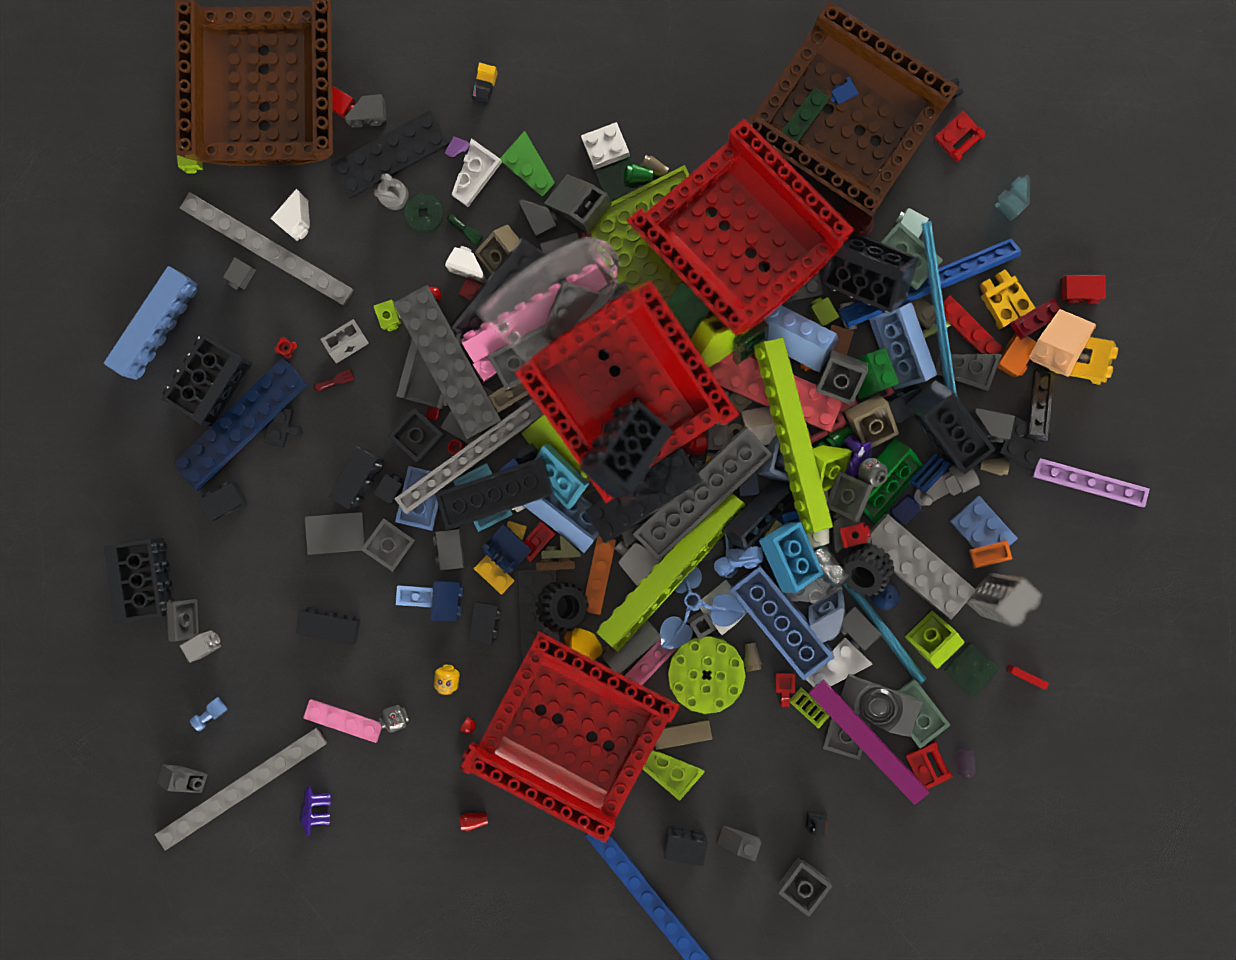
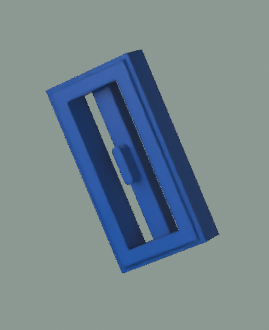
(927, 471)

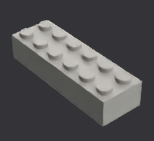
(921, 567)
(1004, 598)

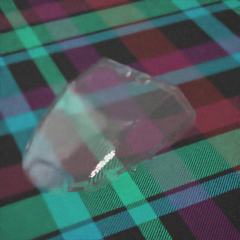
(523, 303)

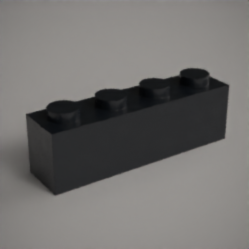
(759, 515)

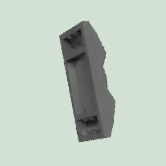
(881, 705)

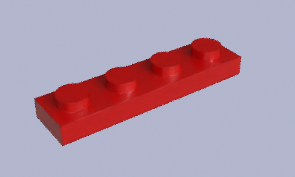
(969, 327)

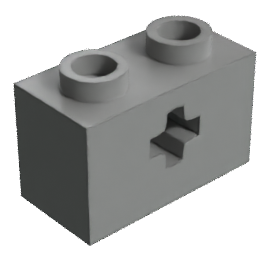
(344, 341)
(201, 646)

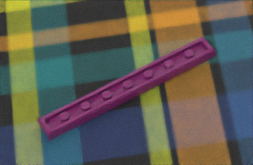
(869, 742)

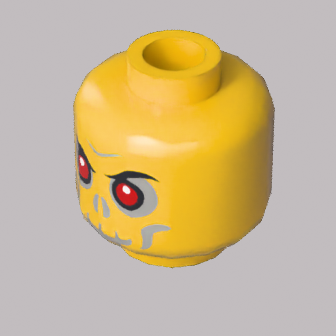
(446, 679)

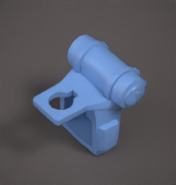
(736, 558)

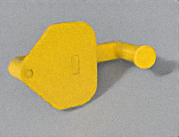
(583, 642)

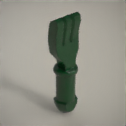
(470, 233)

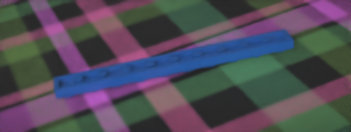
(948, 275)
(648, 898)

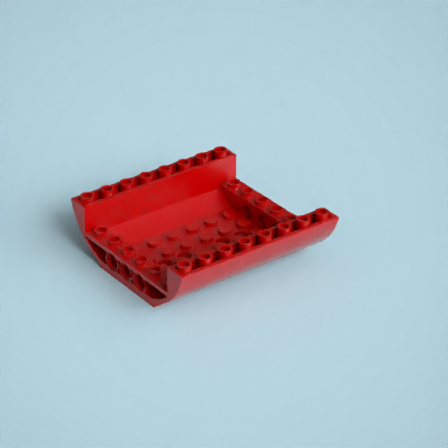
(767, 212)
(654, 365)
(556, 762)

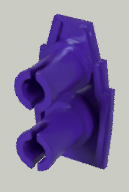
(861, 453)
(306, 817)

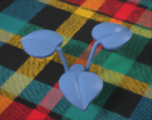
(724, 612)

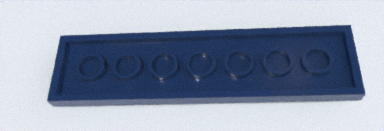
(240, 424)

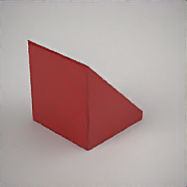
(433, 413)

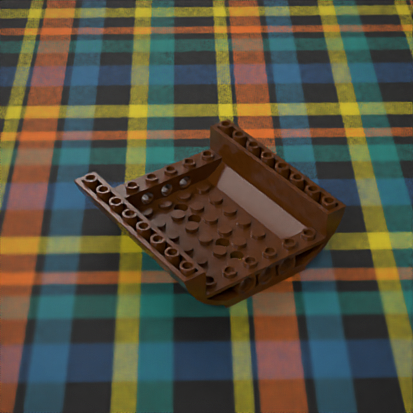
(223, 88)
(894, 103)

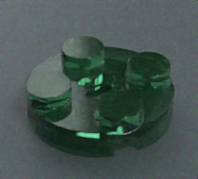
(413, 208)

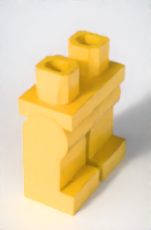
(1007, 300)

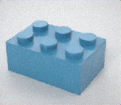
(791, 557)

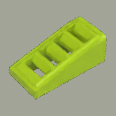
(820, 721)

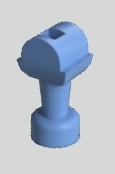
(213, 711)

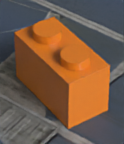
(1016, 356)

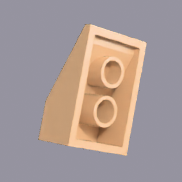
(1062, 342)

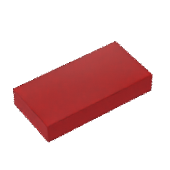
(1027, 677)

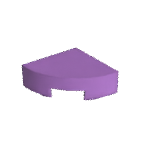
(456, 146)

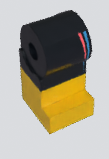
(484, 83)

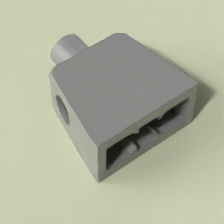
(636, 561)

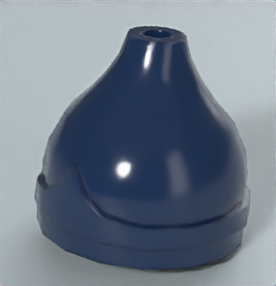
(887, 598)

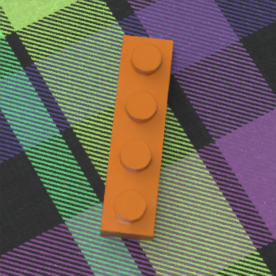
(599, 575)

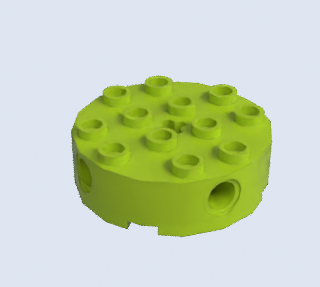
(704, 693)

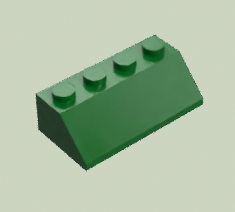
(901, 467)

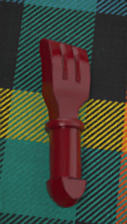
(341, 378)

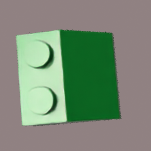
(879, 374)

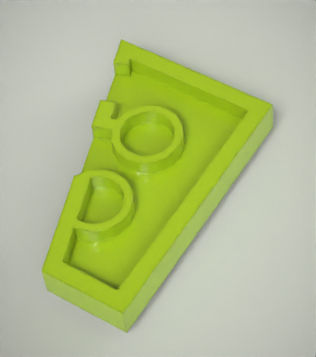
(672, 773)

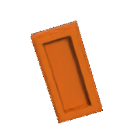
(990, 554)

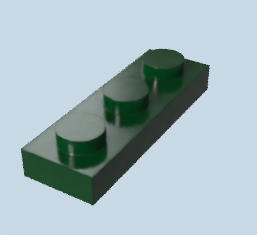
(805, 114)

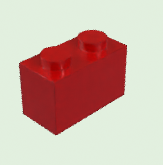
(1083, 288)

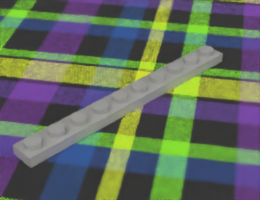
(266, 249)
(469, 456)
(241, 788)

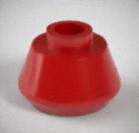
(696, 446)

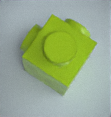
(387, 315)

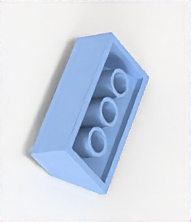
(803, 338)
(905, 345)
(571, 524)

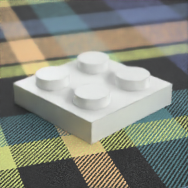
(605, 146)

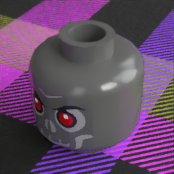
(873, 472)
(393, 718)

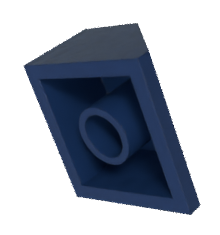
(446, 600)

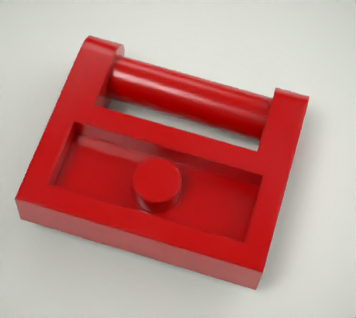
(955, 131)
(922, 767)

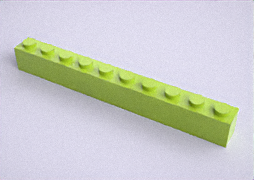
(793, 435)
(668, 574)

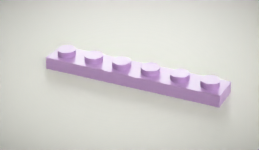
(1091, 482)

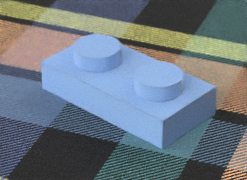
(414, 596)

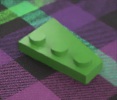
(528, 166)

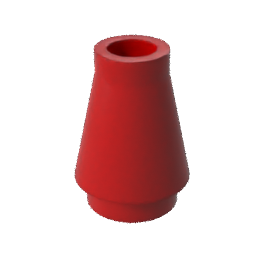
(472, 820)

